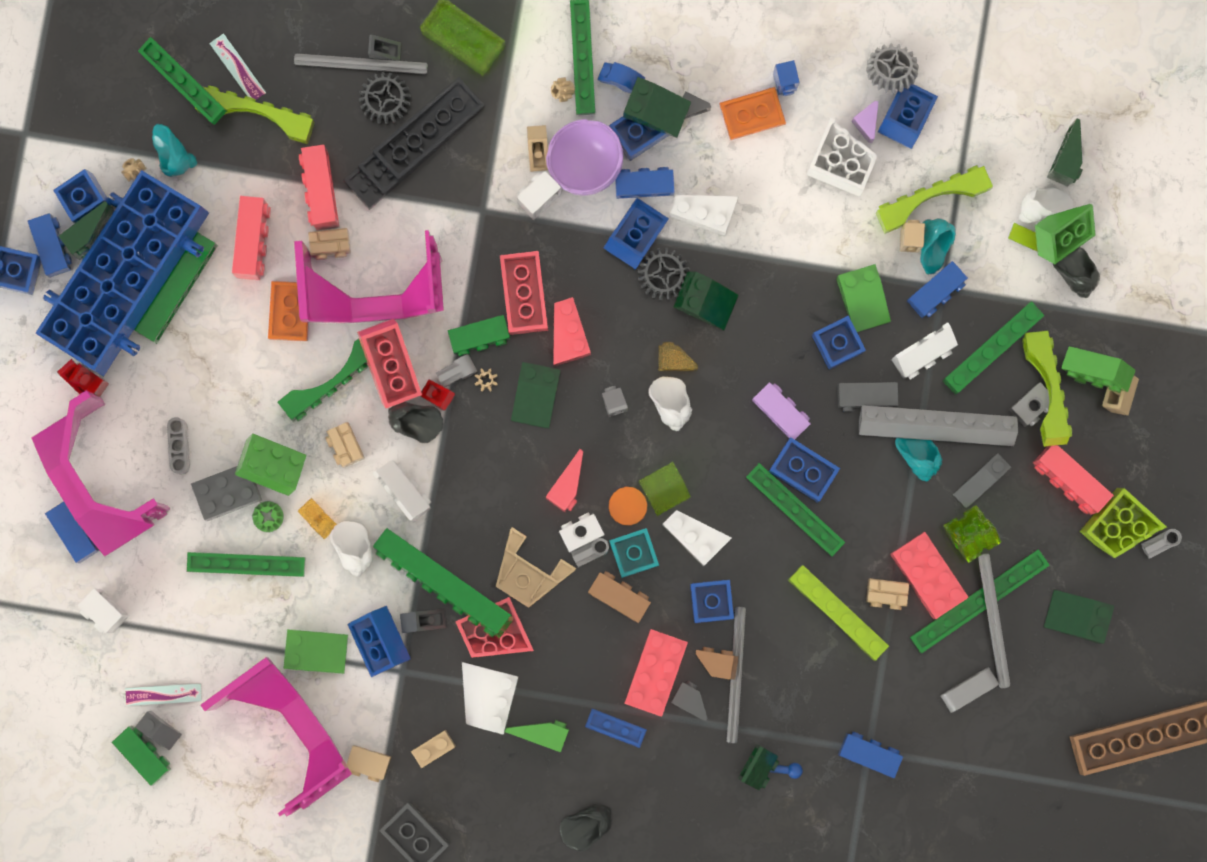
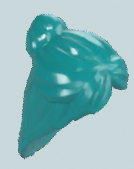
(171, 152)
(938, 239)
(921, 456)

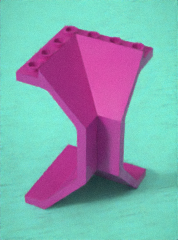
(326, 303)
(103, 524)
(269, 688)

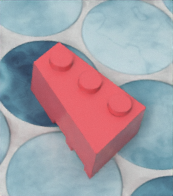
(569, 335)

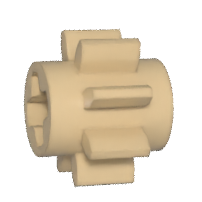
(562, 89)
(132, 168)
(488, 385)

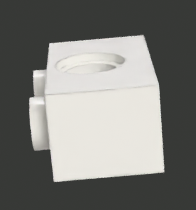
(574, 542)

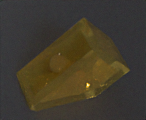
(674, 359)

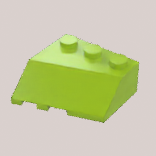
(1121, 524)

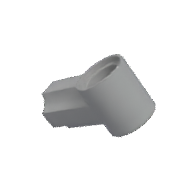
(461, 368)
(1159, 543)
(588, 552)

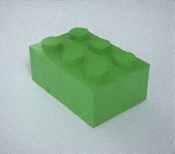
(1098, 369)
(270, 464)

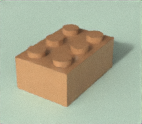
(619, 596)

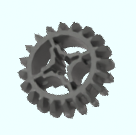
(376, 95)
(655, 275)

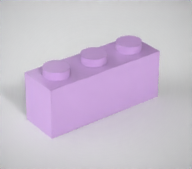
(781, 410)

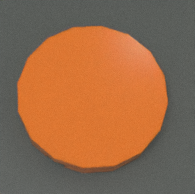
(627, 506)

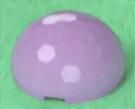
(585, 157)

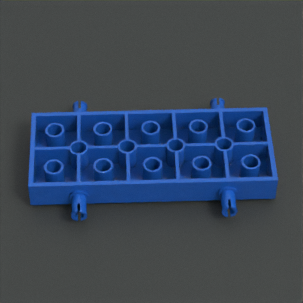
(122, 273)

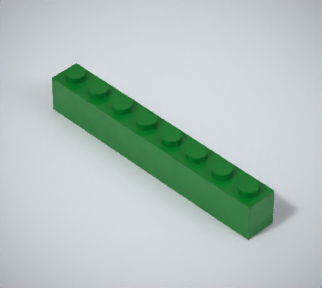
(443, 583)

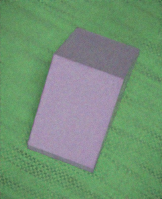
(866, 121)

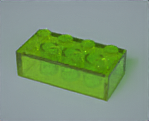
(462, 36)

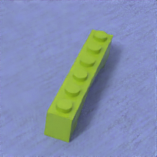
(295, 126)
(969, 184)
(1039, 353)
(838, 612)

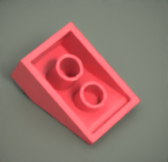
(566, 487)

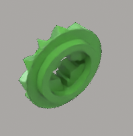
(277, 515)

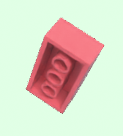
(319, 187)
(250, 238)
(523, 293)
(389, 363)
(1073, 479)
(929, 575)
(656, 672)

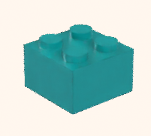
(634, 553)

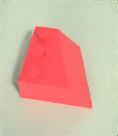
(481, 644)

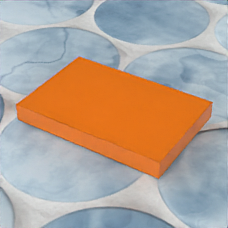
(752, 113)
(284, 313)

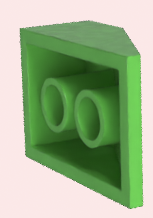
(1064, 232)
(864, 298)
(315, 651)
(545, 734)

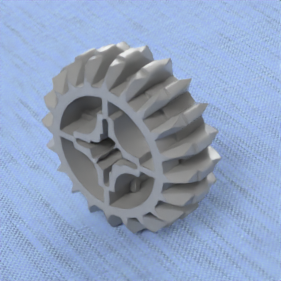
(902, 74)

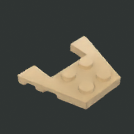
(522, 578)

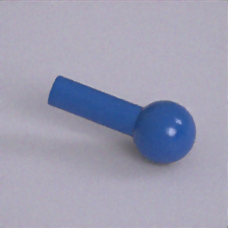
(793, 770)

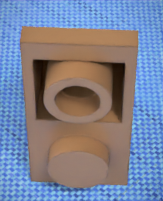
(719, 664)

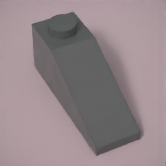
(982, 480)

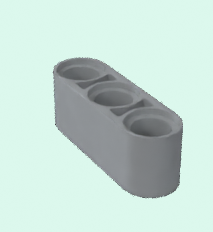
(173, 437)
(969, 689)

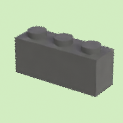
(869, 394)

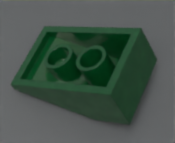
(656, 107)
(1069, 157)
(83, 233)
(706, 300)
(535, 395)
(1079, 616)
(758, 767)

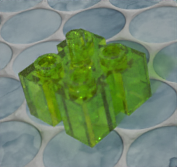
(972, 534)

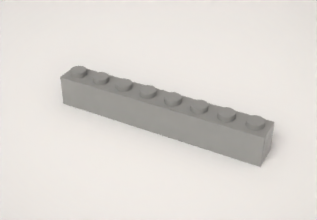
(938, 425)

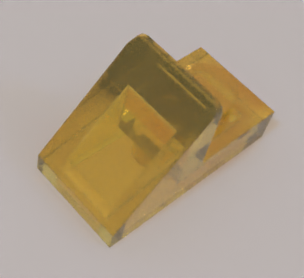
(317, 518)

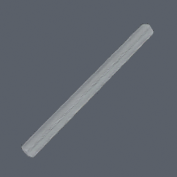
(361, 63)
(994, 620)
(735, 685)

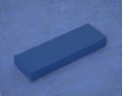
(615, 728)

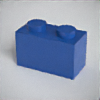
(786, 78)

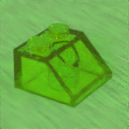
(664, 488)

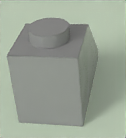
(614, 401)

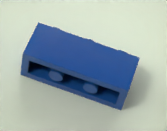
(645, 183)
(49, 245)
(938, 290)
(71, 533)
(870, 754)

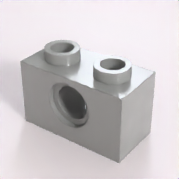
(1022, 410)

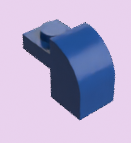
(619, 76)

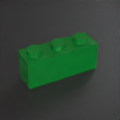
(479, 335)
(142, 755)

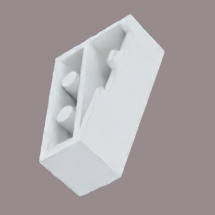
(706, 212)
(695, 536)

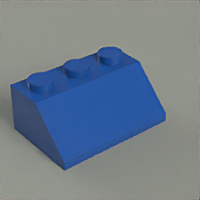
(378, 641)

